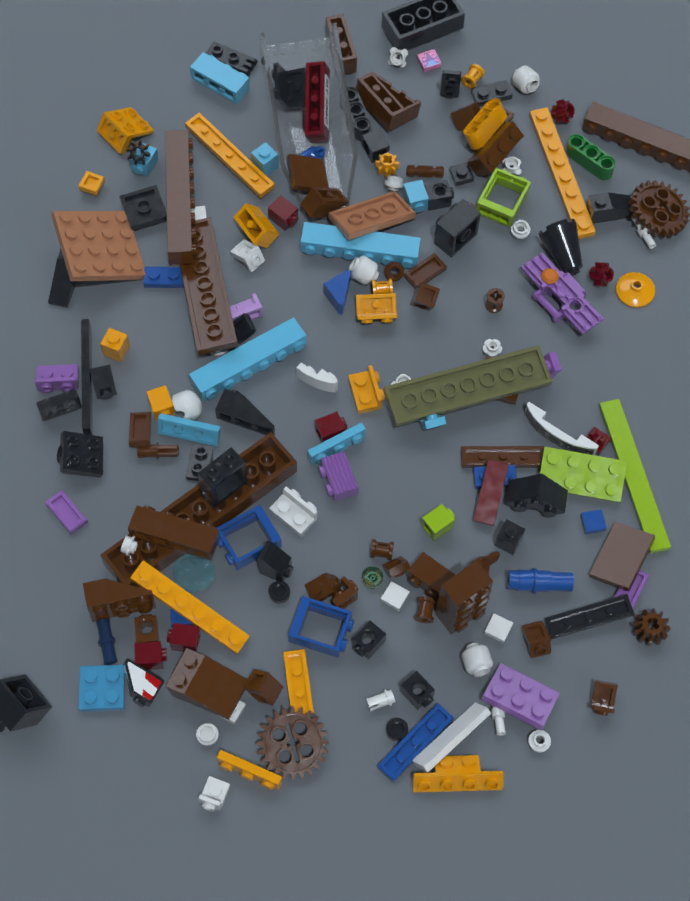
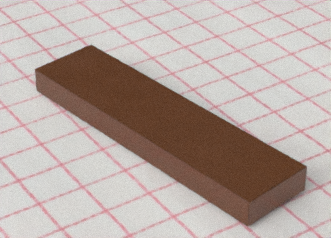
(512, 455)

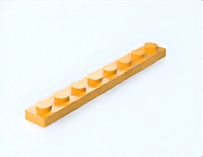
(561, 171)

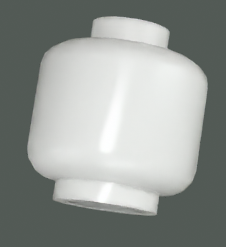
(525, 79)
(364, 270)
(477, 660)

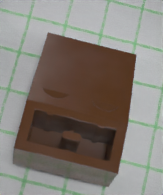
(115, 599)

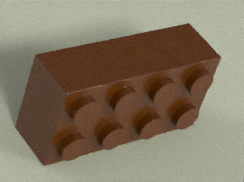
(464, 598)

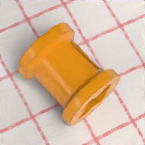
(472, 76)
(381, 287)

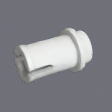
(380, 700)

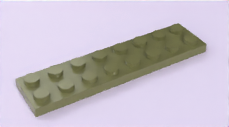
(467, 385)

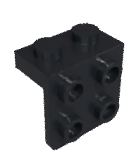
(289, 86)

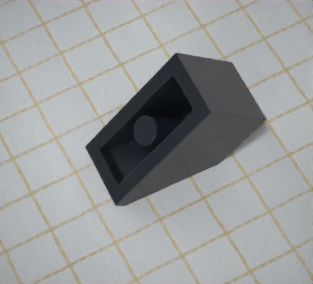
(275, 562)

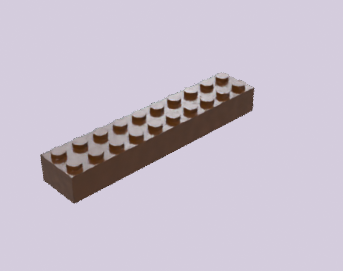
(266, 468)

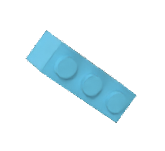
(220, 77)

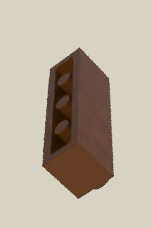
(174, 532)

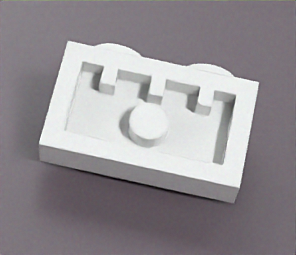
(294, 511)

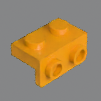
(376, 307)

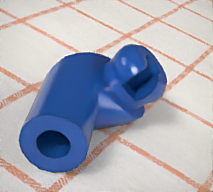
(315, 152)

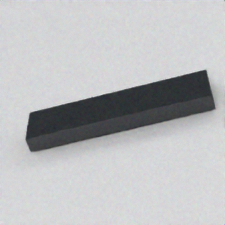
(589, 617)

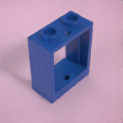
(255, 514)
(308, 604)

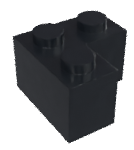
(538, 493)

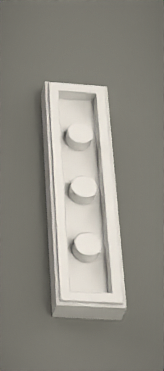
(451, 737)

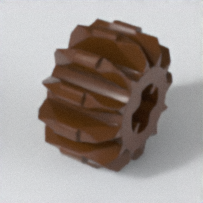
(645, 620)

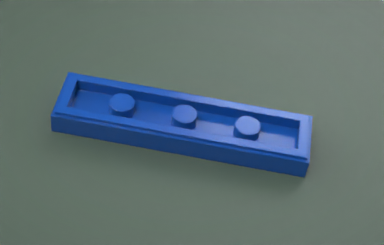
(415, 742)

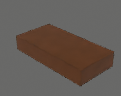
(425, 271)
(140, 429)

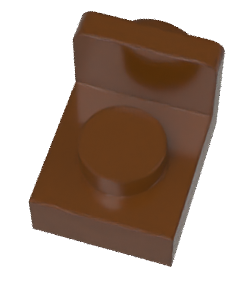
(345, 598)
(537, 639)

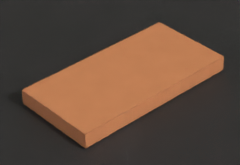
(372, 215)

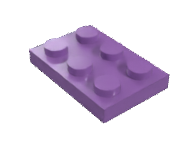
(520, 696)

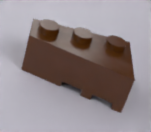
(386, 103)

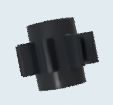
(141, 157)

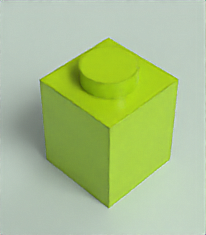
(438, 522)

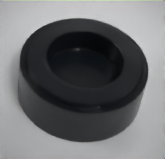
(279, 592)
(396, 729)

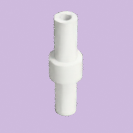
(644, 234)
(498, 715)

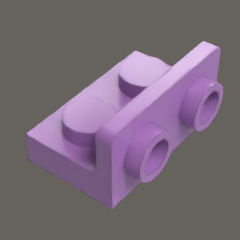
(57, 377)

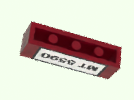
(317, 102)

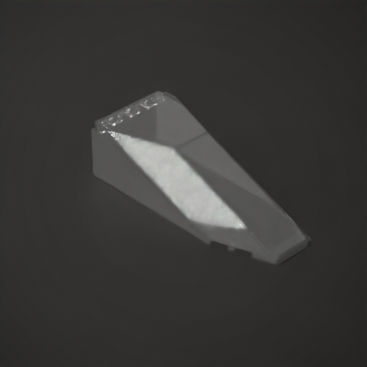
(290, 124)

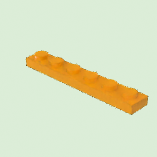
(230, 155)
(189, 607)

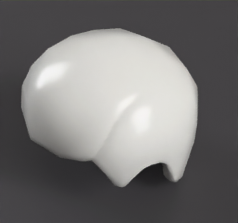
(188, 403)

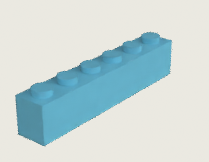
(377, 246)
(248, 359)

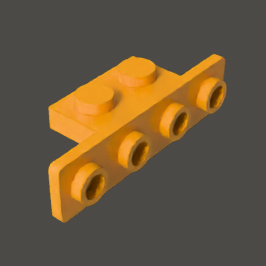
(458, 774)

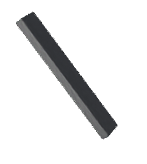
(86, 365)

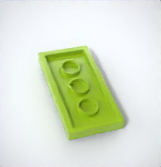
(585, 473)

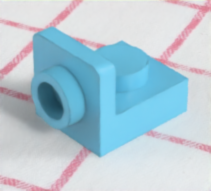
(432, 421)

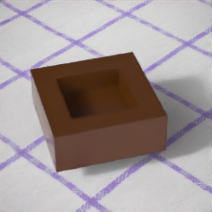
(396, 567)

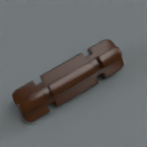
(424, 171)

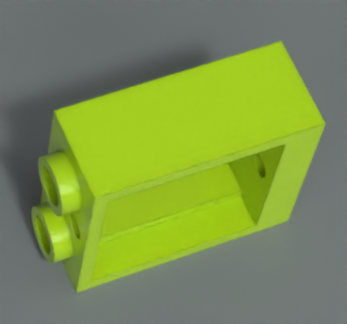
(498, 212)

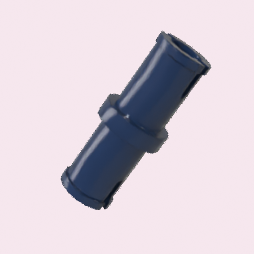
(106, 642)

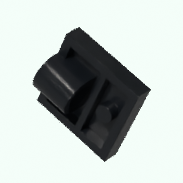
(80, 454)

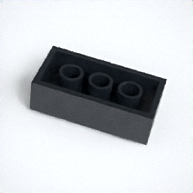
(421, 22)

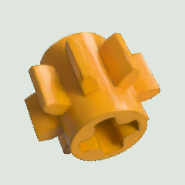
(387, 164)

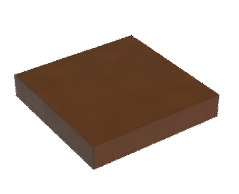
(306, 172)

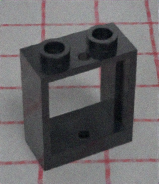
(222, 481)

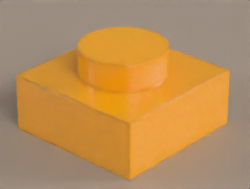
(91, 183)

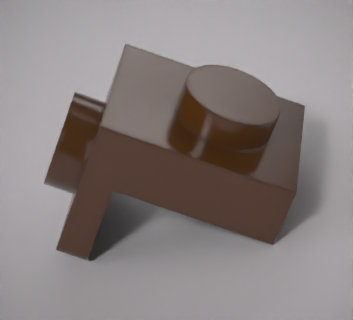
(323, 587)
(603, 697)

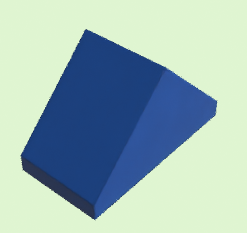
(337, 290)

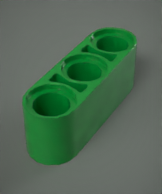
(590, 157)

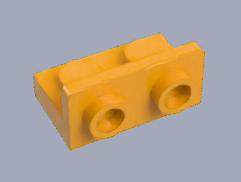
(366, 390)

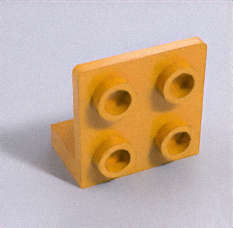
(121, 126)

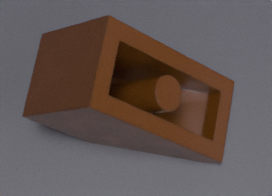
(322, 201)

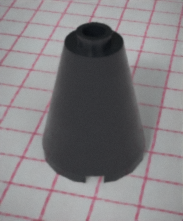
(563, 244)

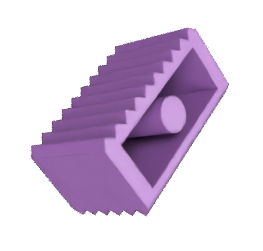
(339, 476)

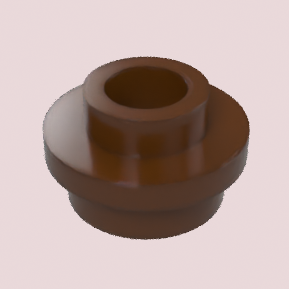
(395, 277)

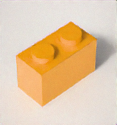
(256, 225)

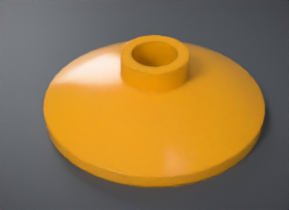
(635, 296)

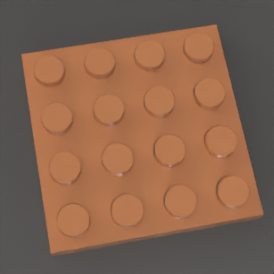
(98, 245)

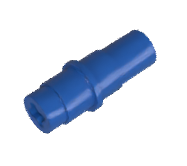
(539, 580)

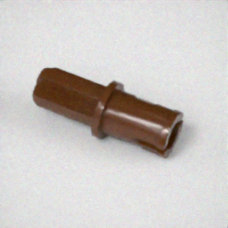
(157, 451)

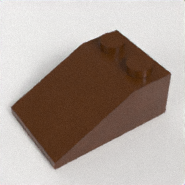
(206, 684)

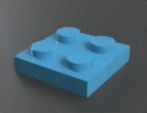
(101, 688)

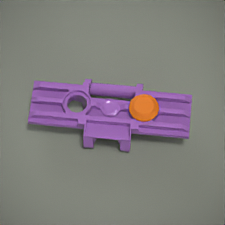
(566, 289)

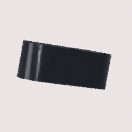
(360, 118)

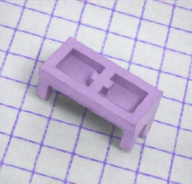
(250, 306)

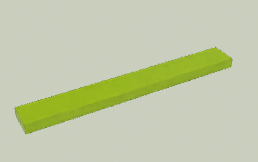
(635, 476)

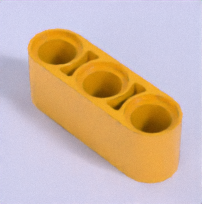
(485, 124)

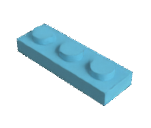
(188, 429)
(337, 443)

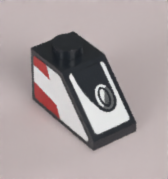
(141, 683)

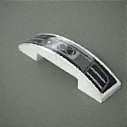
(555, 436)

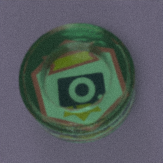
(372, 577)

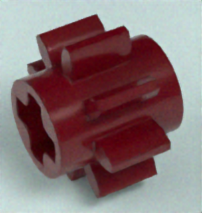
(562, 111)
(601, 274)

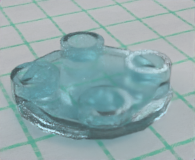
(193, 573)

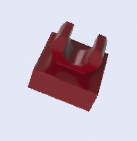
(599, 438)

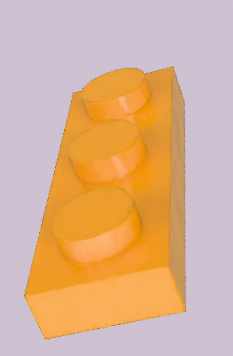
(298, 680)
(249, 771)

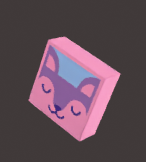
(429, 60)

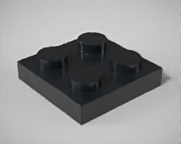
(144, 207)

